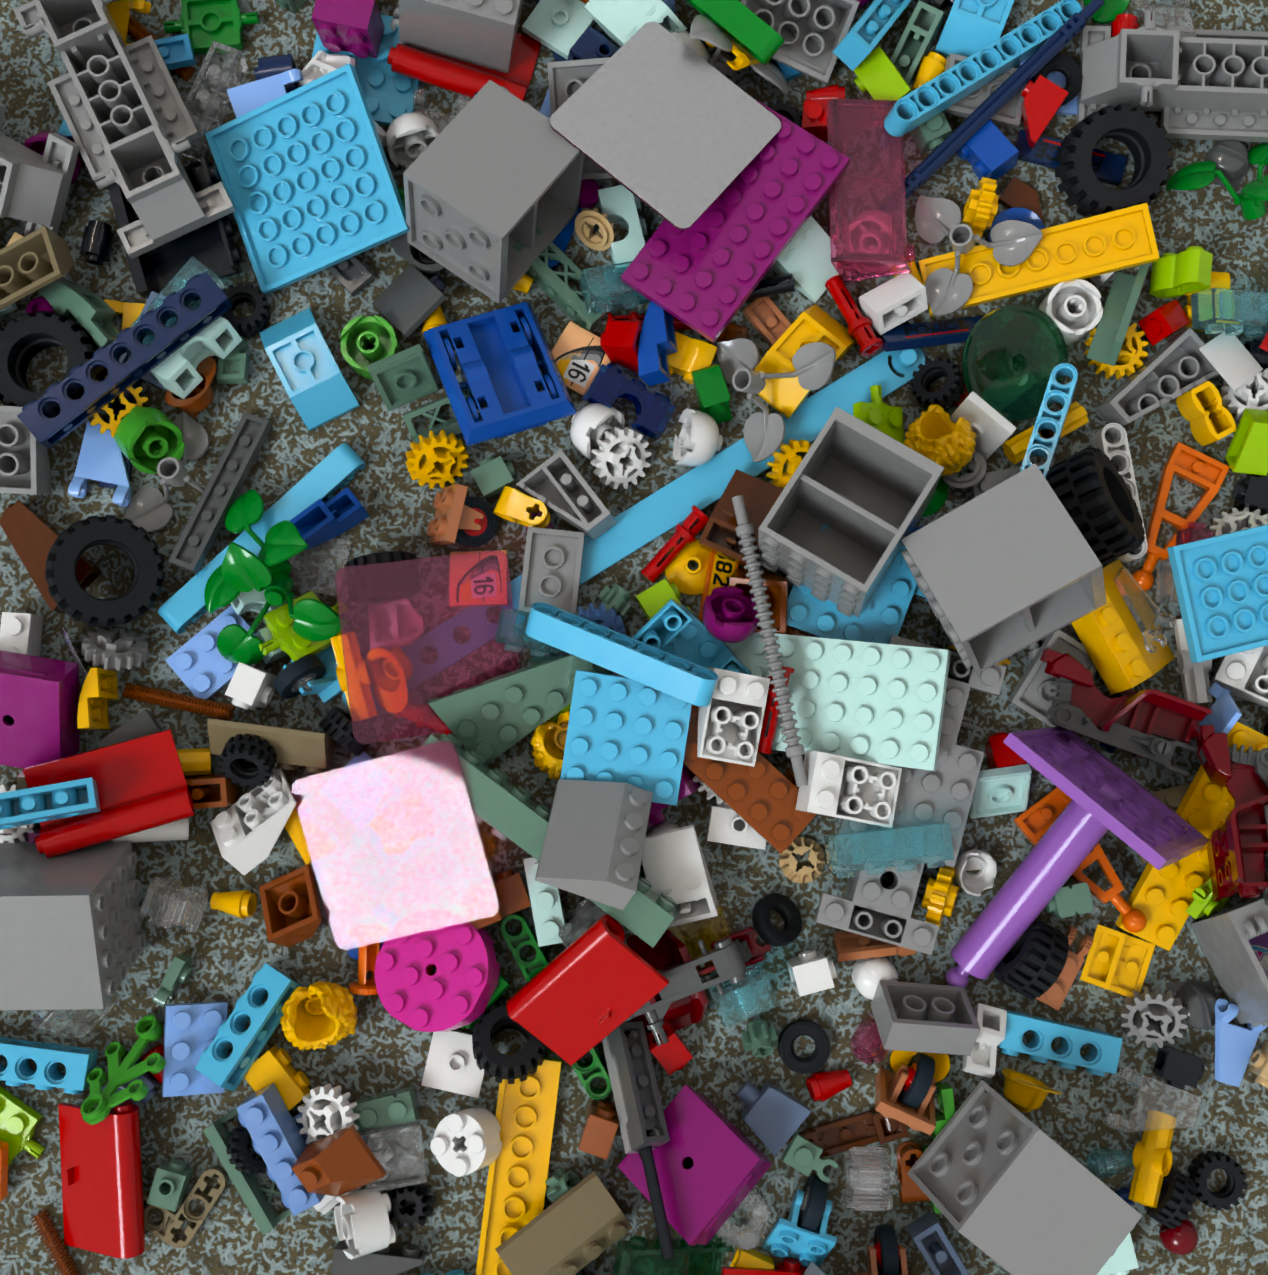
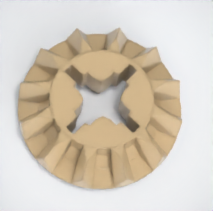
(585, 226)
(805, 873)

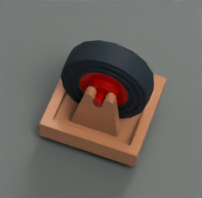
(461, 519)
(908, 1094)
(886, 1255)

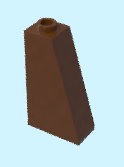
(32, 541)

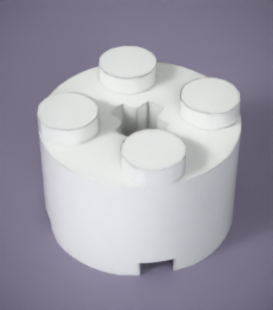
(1083, 302)
(467, 1141)
(364, 1222)

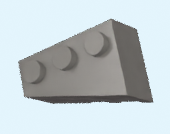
(568, 495)

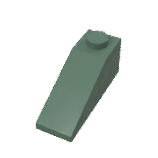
(917, 39)

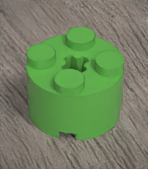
(361, 333)
(148, 437)

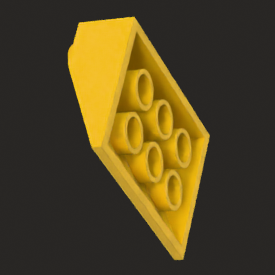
(1117, 642)

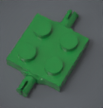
(212, 21)

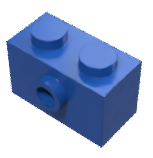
(989, 152)

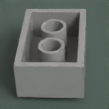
(924, 1018)

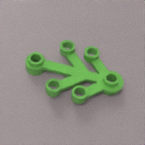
(99, 1103)

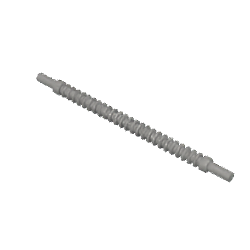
(794, 750)

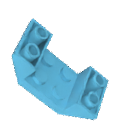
(973, 26)
(308, 369)
(685, 636)

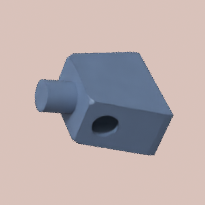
(772, 1114)

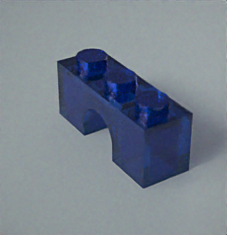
(651, 409)

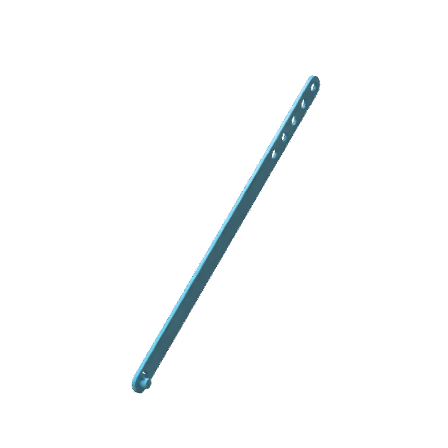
(708, 482)

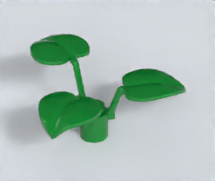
(1252, 196)
(280, 544)
(245, 572)

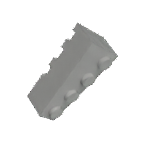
(1161, 378)

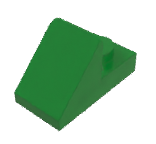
(712, 393)

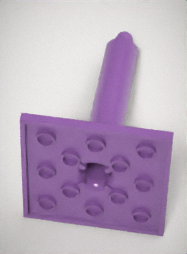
(1100, 802)

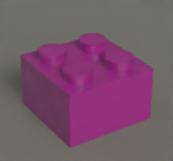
(349, 26)

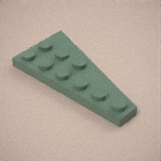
(510, 706)

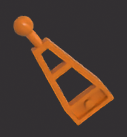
(1195, 468)
(1038, 820)

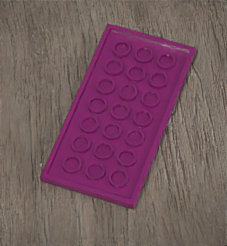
(720, 260)

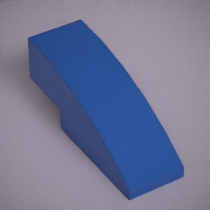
(655, 343)
(329, 519)

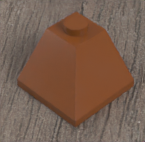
(777, 593)
(291, 907)
(337, 1164)

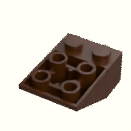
(720, 530)

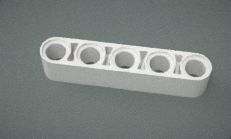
(1120, 453)

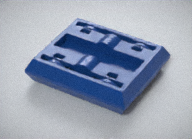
(502, 370)

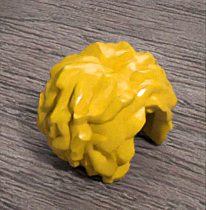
(941, 439)
(549, 745)
(318, 1015)

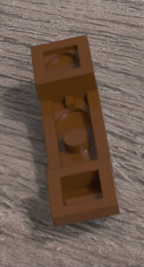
(854, 1131)

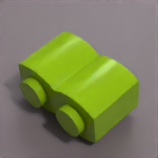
(1181, 273)

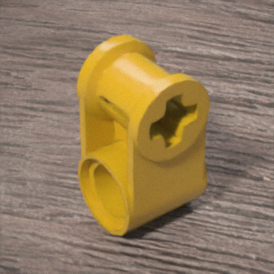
(518, 508)

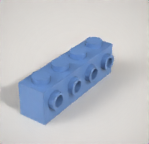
(279, 1144)

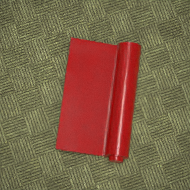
(467, 77)
(137, 790)
(585, 991)
(102, 1181)

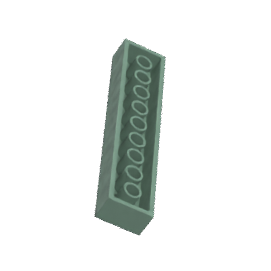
(525, 823)

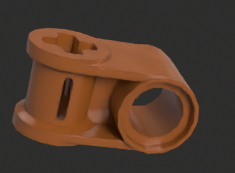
(909, 1190)

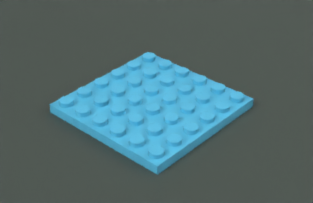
(308, 180)

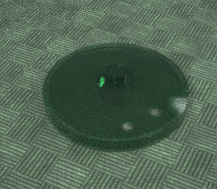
(1012, 359)

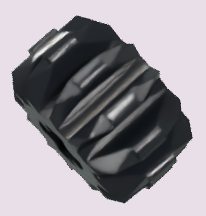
(410, 1214)

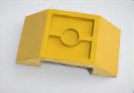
(810, 327)

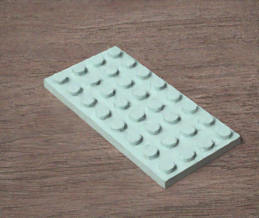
(860, 697)

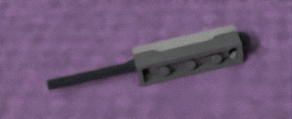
(639, 1111)

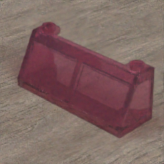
(869, 196)

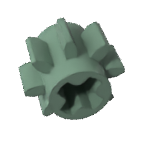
(615, 598)
(759, 1038)
(560, 1183)

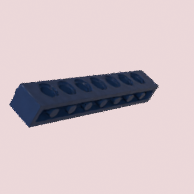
(123, 375)

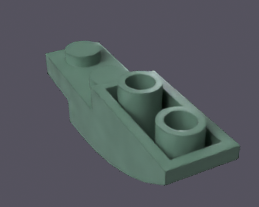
(84, 305)

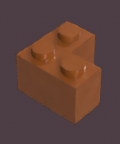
(511, 894)

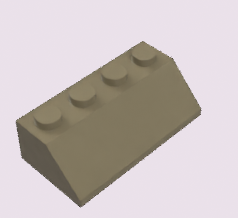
(32, 264)
(291, 745)
(567, 1232)

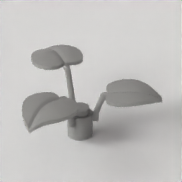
(707, 30)
(940, 218)
(737, 361)
(149, 505)

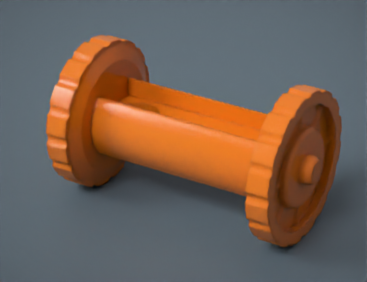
(366, 962)

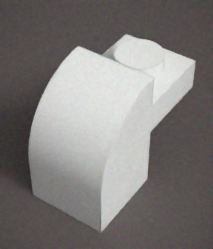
(992, 1032)

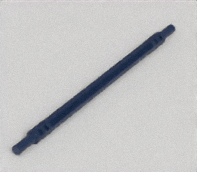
(999, 97)

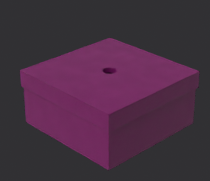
(37, 709)
(701, 1169)

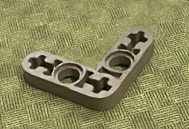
(172, 1220)

